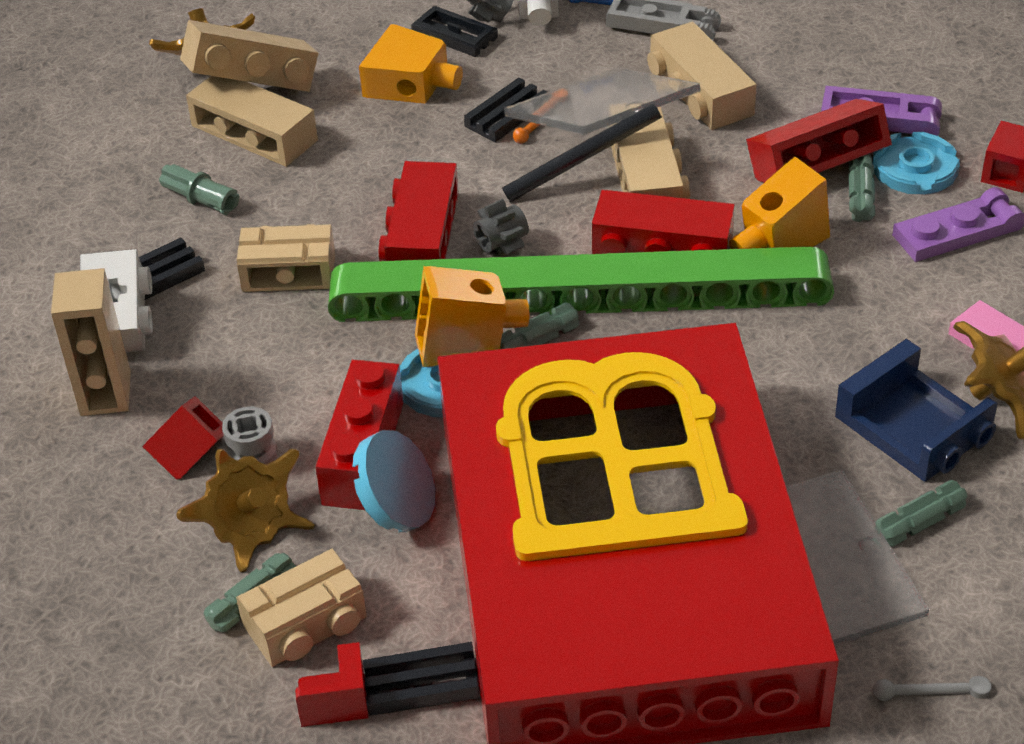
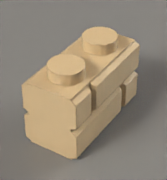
(285, 258)
(302, 608)

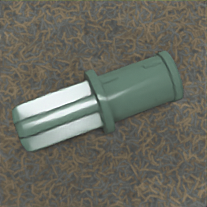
(199, 188)

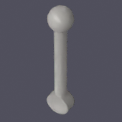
(978, 687)

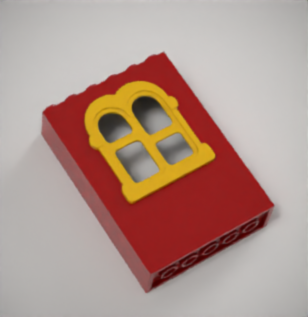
(637, 619)

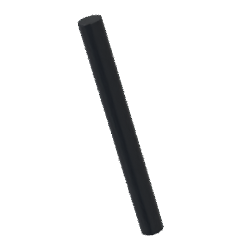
(582, 152)

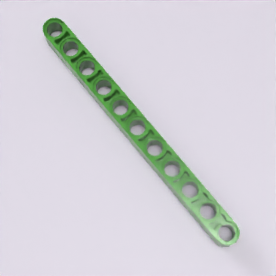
(601, 281)

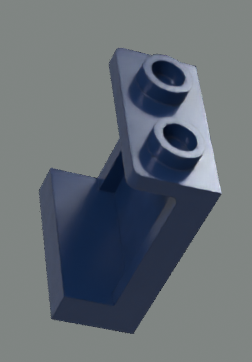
(912, 414)

